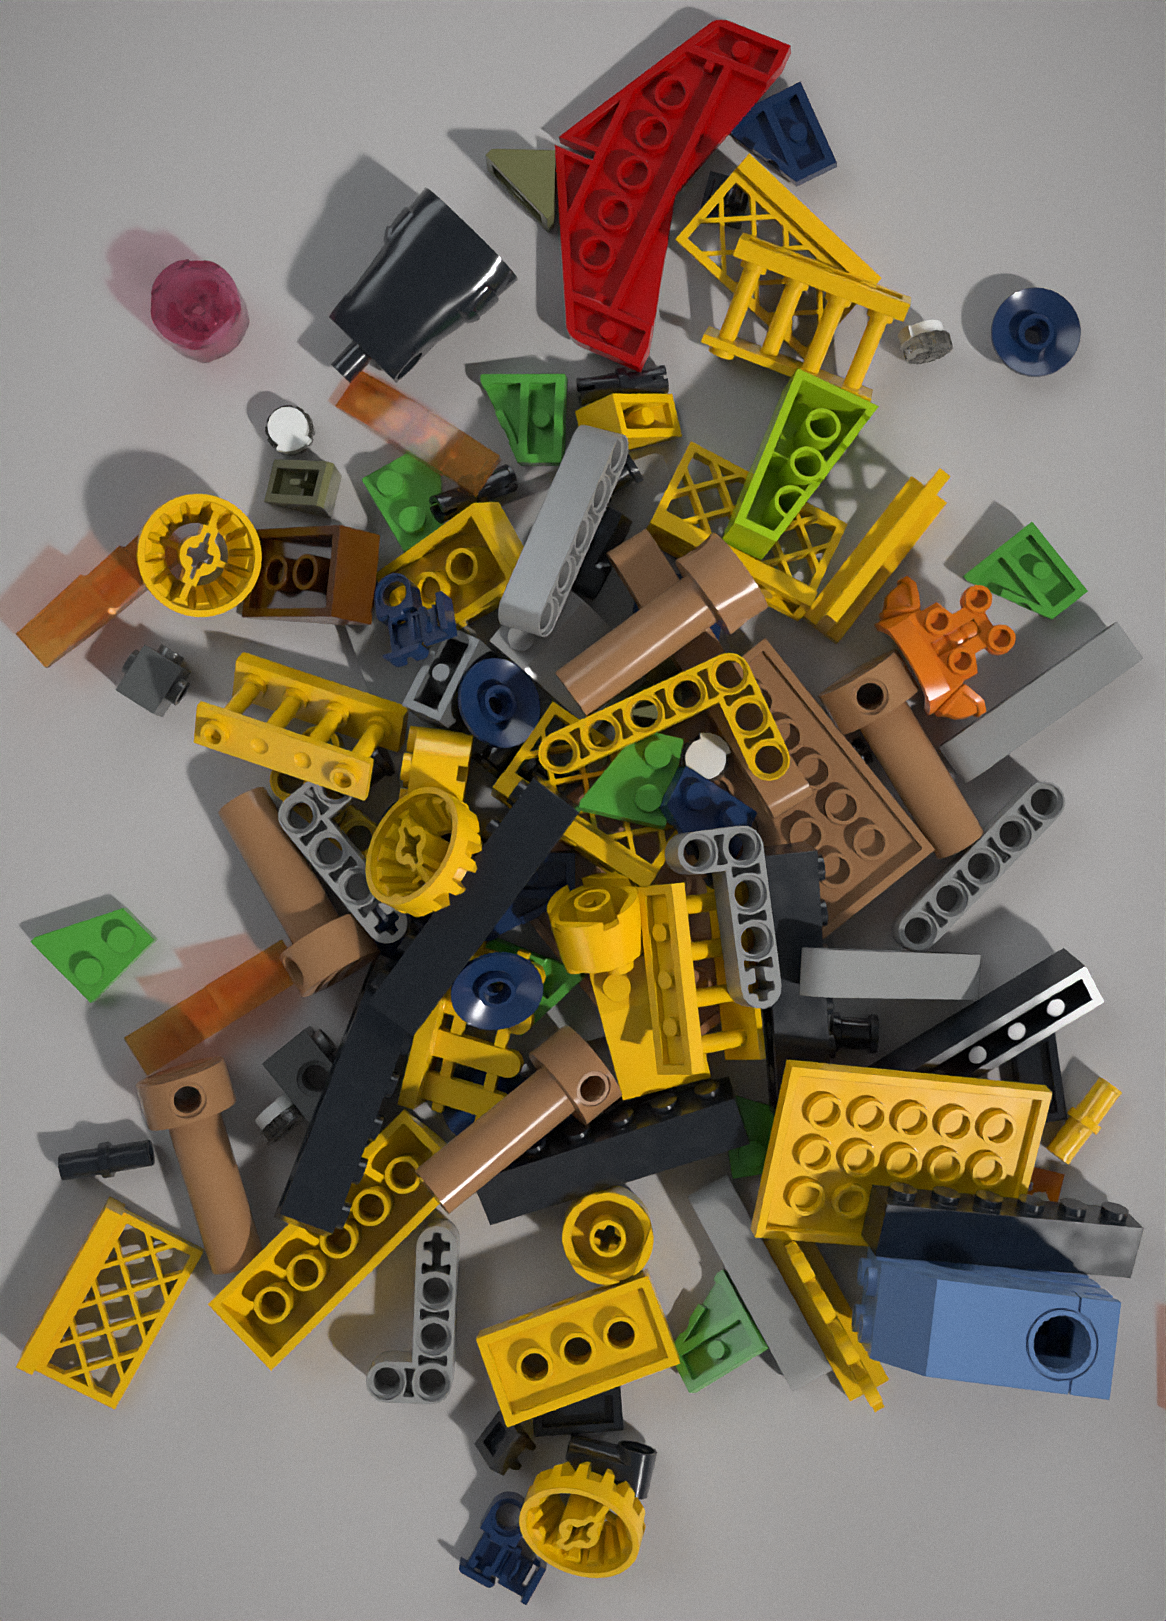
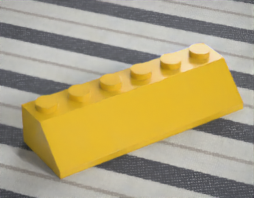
(308, 1274)

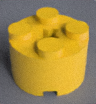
(437, 761)
(597, 925)
(619, 1256)

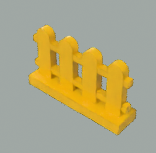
(435, 1041)
(828, 1317)

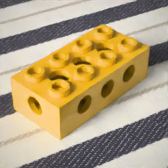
(570, 1377)

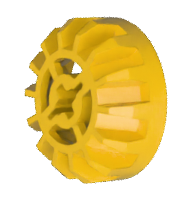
(183, 593)
(411, 852)
(577, 1535)

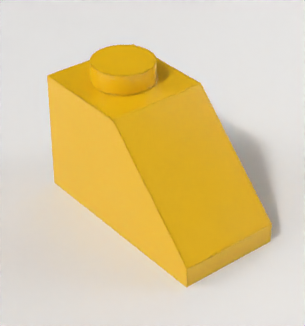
(640, 417)

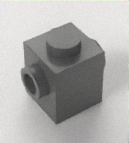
(154, 679)

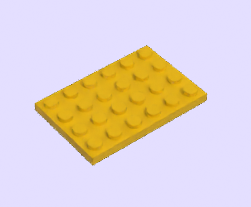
(869, 1126)

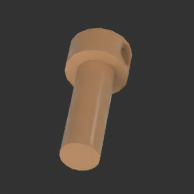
(712, 591)
(904, 750)
(323, 943)
(566, 1082)
(205, 1156)

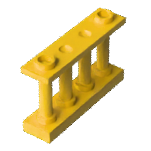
(798, 275)
(310, 699)
(672, 982)

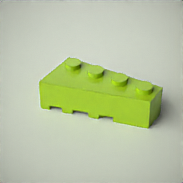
(800, 447)

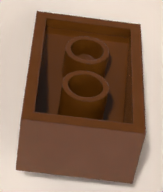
(315, 575)

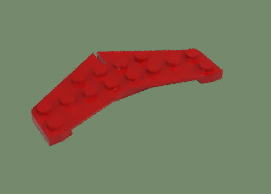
(644, 153)

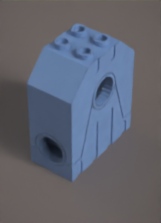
(989, 1324)

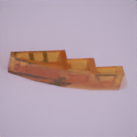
(418, 432)
(88, 604)
(210, 1010)

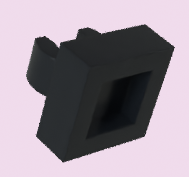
(734, 201)
(503, 1445)

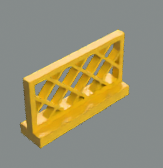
(794, 220)
(680, 535)
(876, 556)
(581, 835)
(77, 1283)

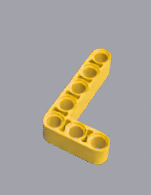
(670, 713)

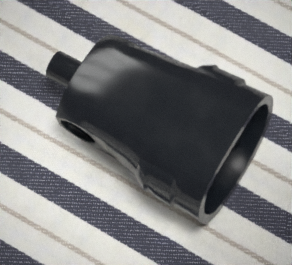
(418, 289)

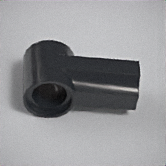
(596, 565)
(627, 1459)

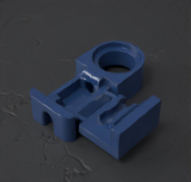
(421, 624)
(497, 1558)

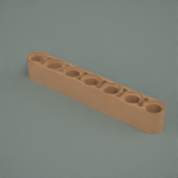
(647, 576)

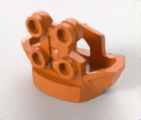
(944, 645)

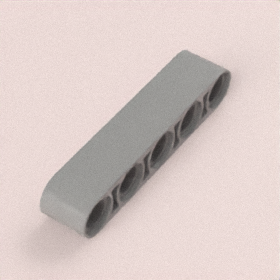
(563, 530)
(1040, 702)
(998, 858)
(889, 974)
(759, 1283)

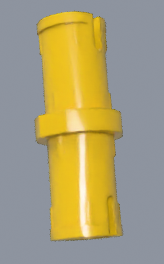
(1084, 1120)

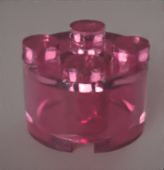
(206, 285)

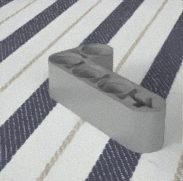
(351, 861)
(732, 917)
(427, 1310)

